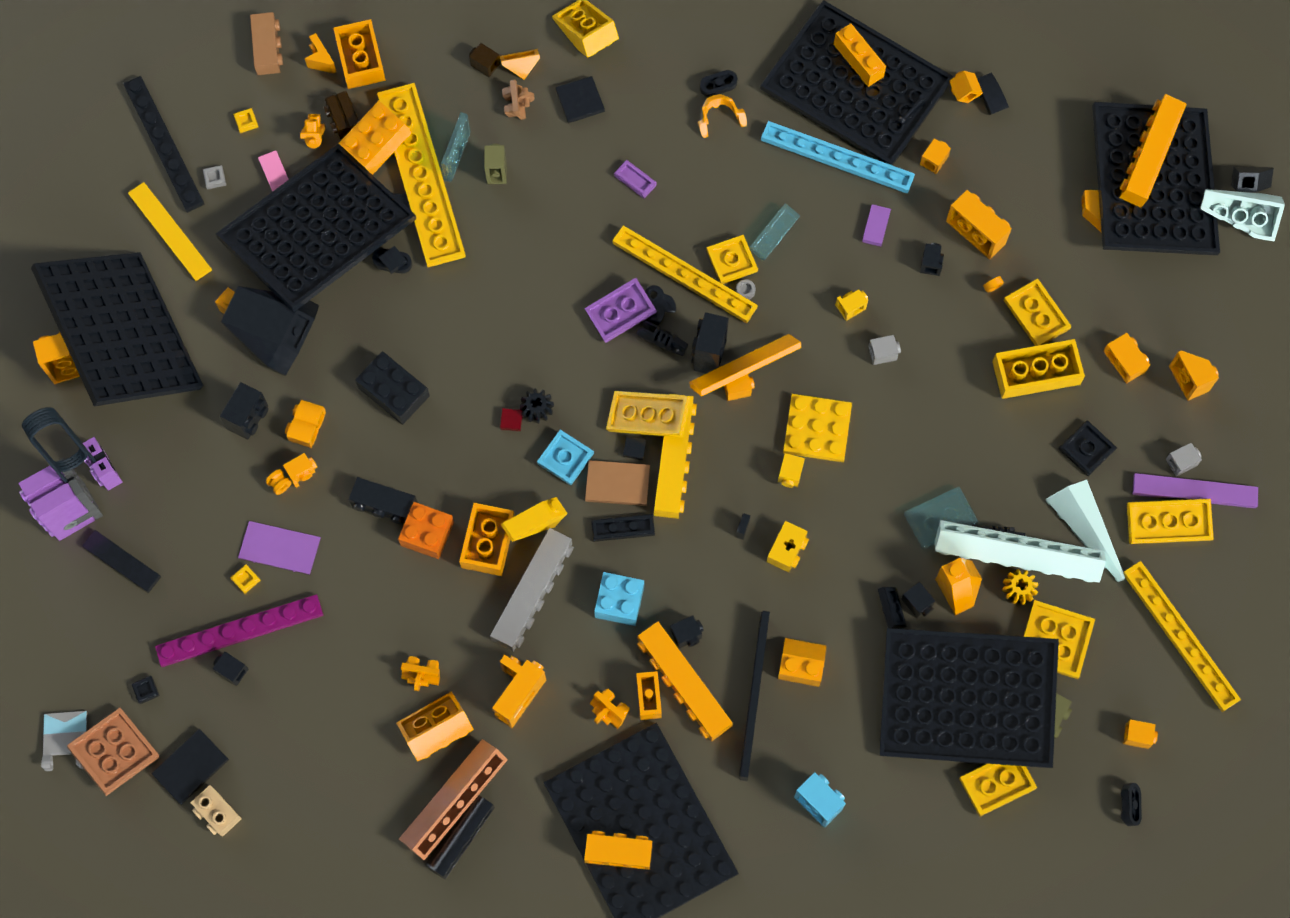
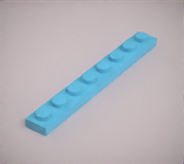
(837, 157)

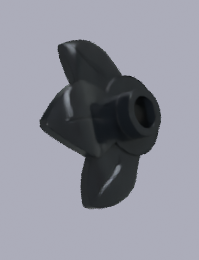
(662, 303)

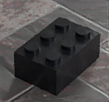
(709, 342)
(392, 387)

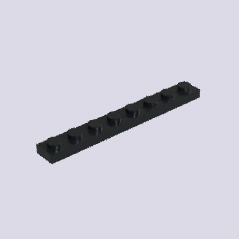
(164, 144)

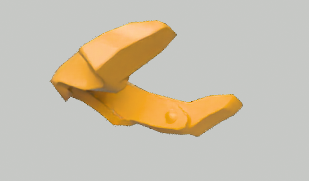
(715, 101)

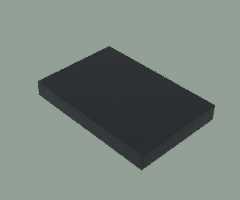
(190, 766)

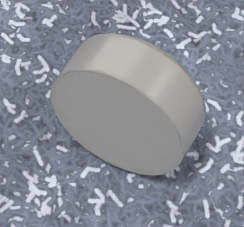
(746, 288)

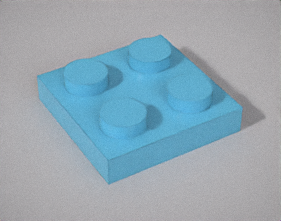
(565, 457)

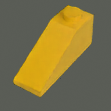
(535, 519)

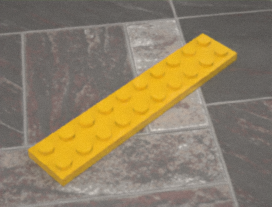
(424, 180)

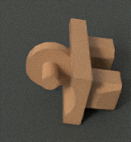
(520, 99)

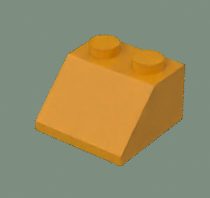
(1193, 374)
(802, 662)

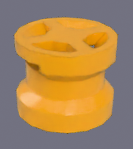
(278, 482)

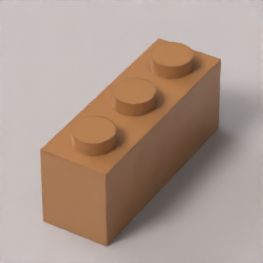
(266, 43)

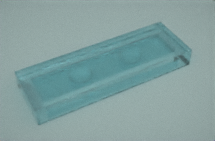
(774, 232)

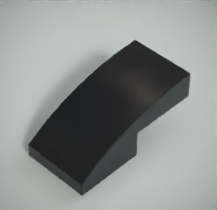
(992, 94)

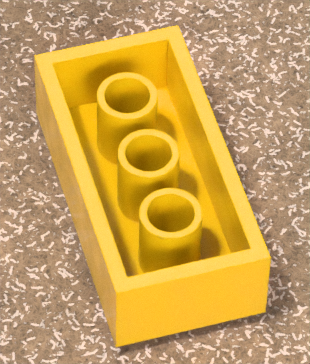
(1038, 368)

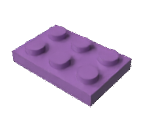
(620, 310)

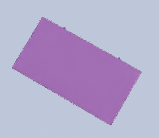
(279, 547)

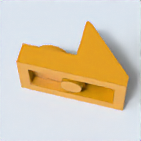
(320, 58)

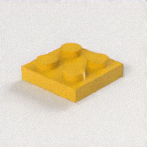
(732, 259)

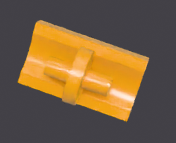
(313, 131)
(420, 675)
(606, 710)

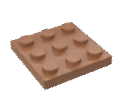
(113, 751)

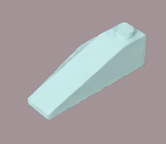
(1251, 212)

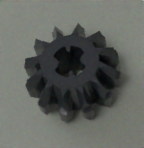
(540, 411)

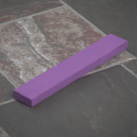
(1195, 489)

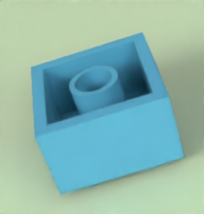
(619, 599)
(820, 799)

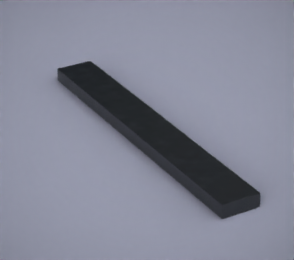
(754, 696)

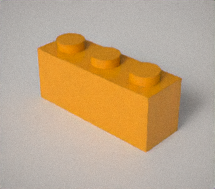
(859, 55)
(618, 850)

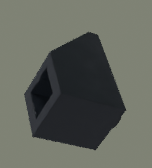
(1251, 178)

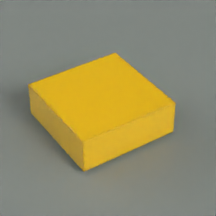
(246, 120)
(245, 579)

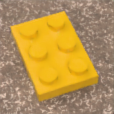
(1037, 313)
(996, 786)

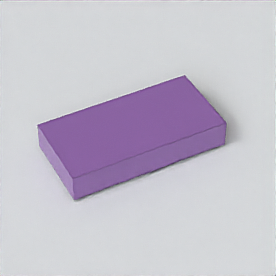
(635, 179)
(876, 225)

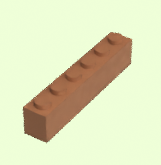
(453, 799)

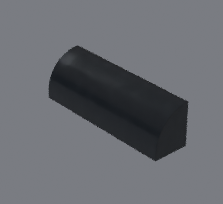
(459, 837)

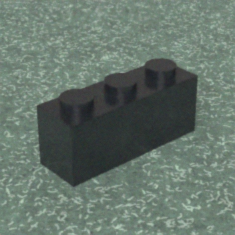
(381, 500)

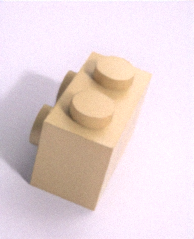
(215, 810)

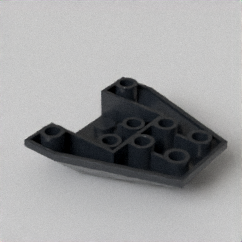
(269, 326)

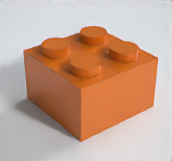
(426, 530)

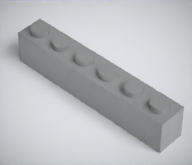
(531, 590)

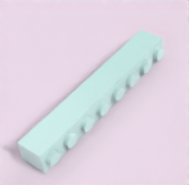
(1020, 551)

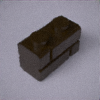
(342, 113)

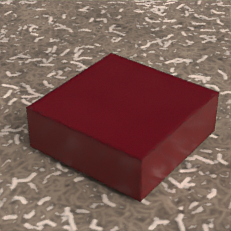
(511, 419)

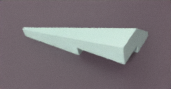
(1079, 510)

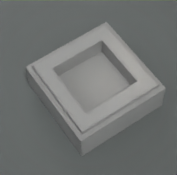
(214, 177)

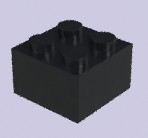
(244, 411)

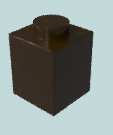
(484, 59)

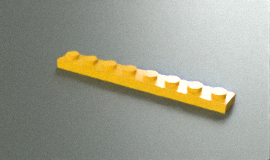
(685, 274)
(1181, 636)

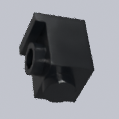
(932, 259)

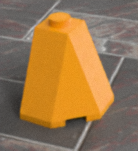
(959, 584)

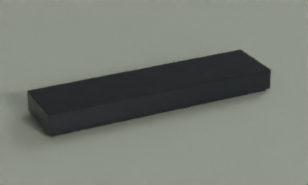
(121, 561)

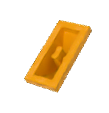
(521, 62)

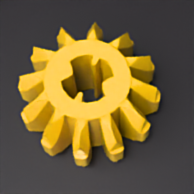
(1016, 592)

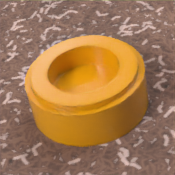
(993, 284)

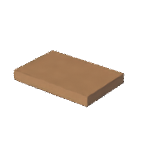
(617, 483)

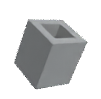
(884, 349)
(1184, 459)

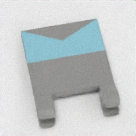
(60, 731)

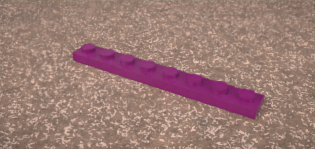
(239, 630)

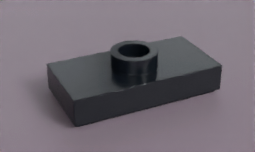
(892, 607)

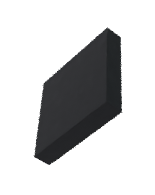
(580, 99)
(1087, 448)

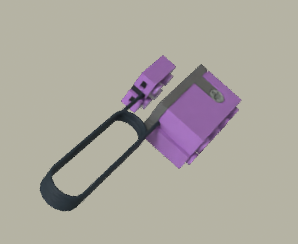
(57, 492)

